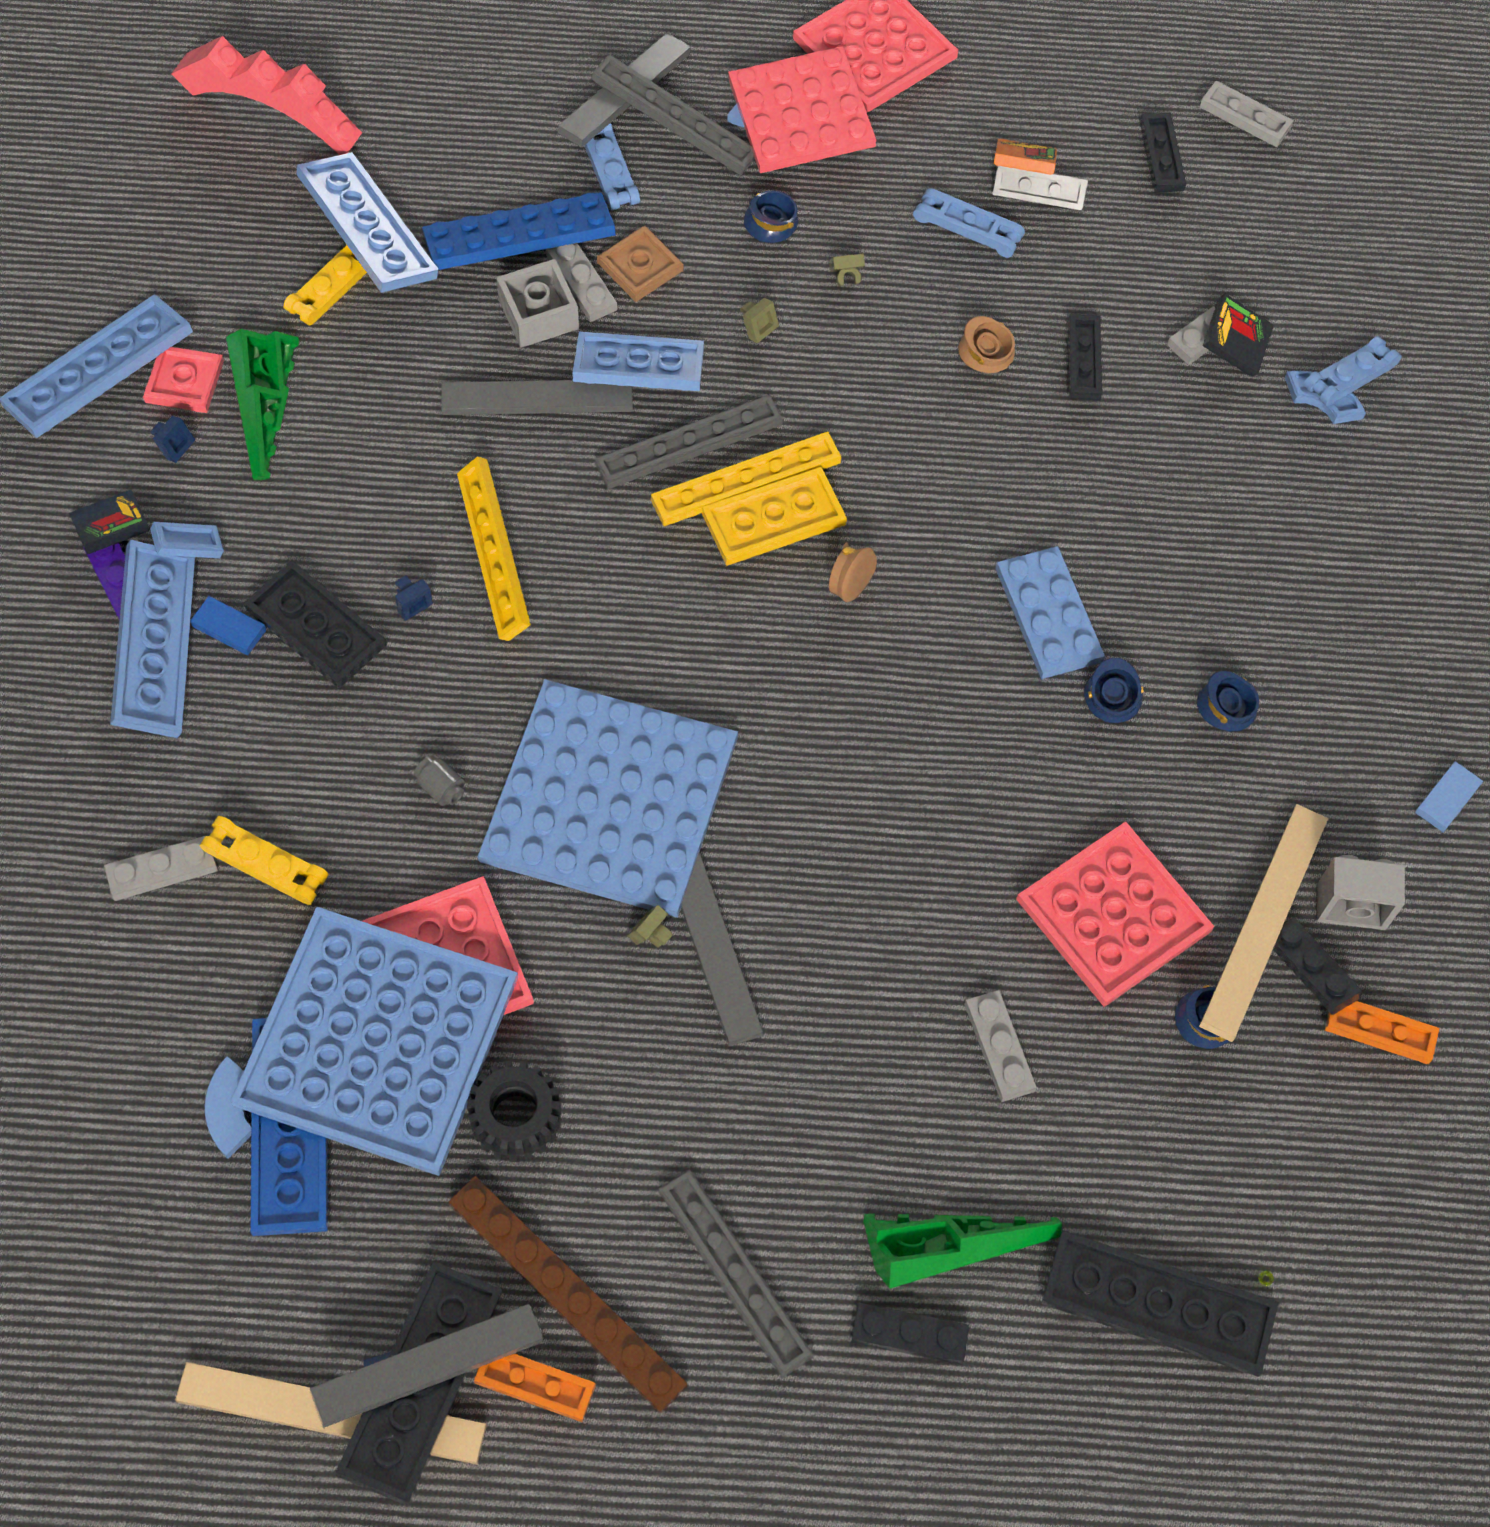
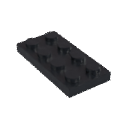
(315, 624)

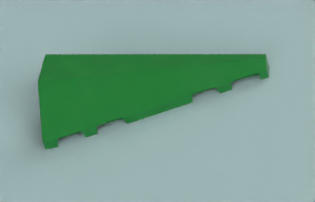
(260, 378)
(923, 1248)

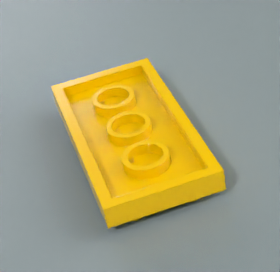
(774, 516)

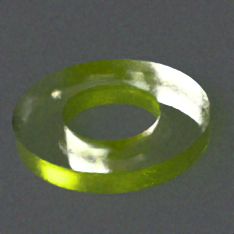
(1264, 1282)

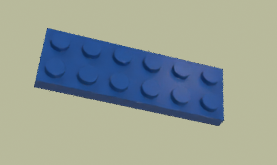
(518, 230)
(286, 1175)

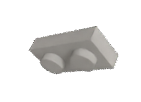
(1190, 339)

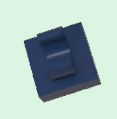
(172, 438)
(412, 597)

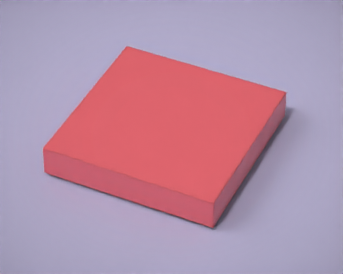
(184, 379)

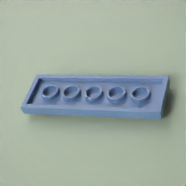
(367, 222)
(95, 365)
(152, 641)

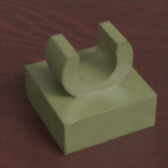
(847, 264)
(759, 319)
(650, 928)

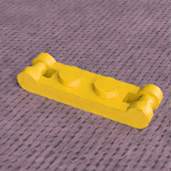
(325, 287)
(263, 861)

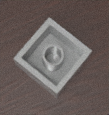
(538, 303)
(1361, 892)

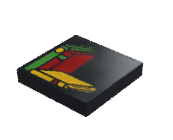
(1238, 335)
(109, 521)

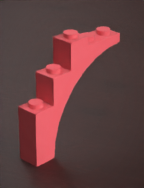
(258, 77)

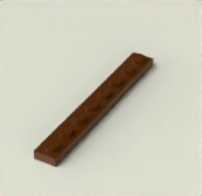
(568, 1295)

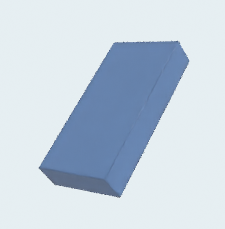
(186, 540)
(1449, 796)

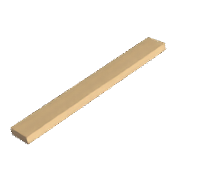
(1263, 923)
(294, 1407)

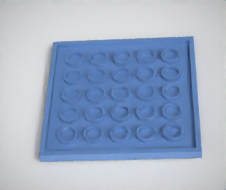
(609, 797)
(376, 1040)

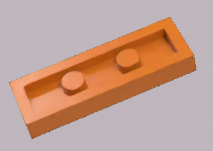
(1385, 1031)
(538, 1385)

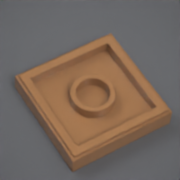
(640, 263)

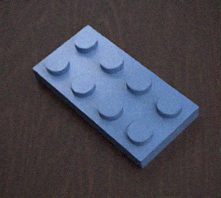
(638, 361)
(1049, 612)

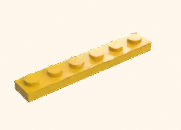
(689, 497)
(493, 549)

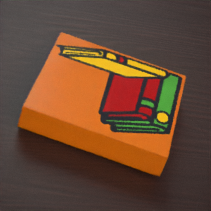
(1025, 156)

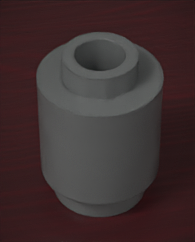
(439, 780)

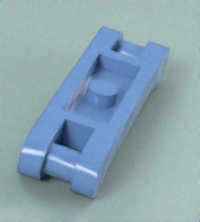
(612, 170)
(969, 221)
(1352, 371)

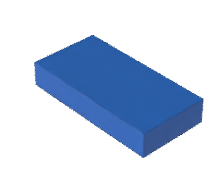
(228, 625)

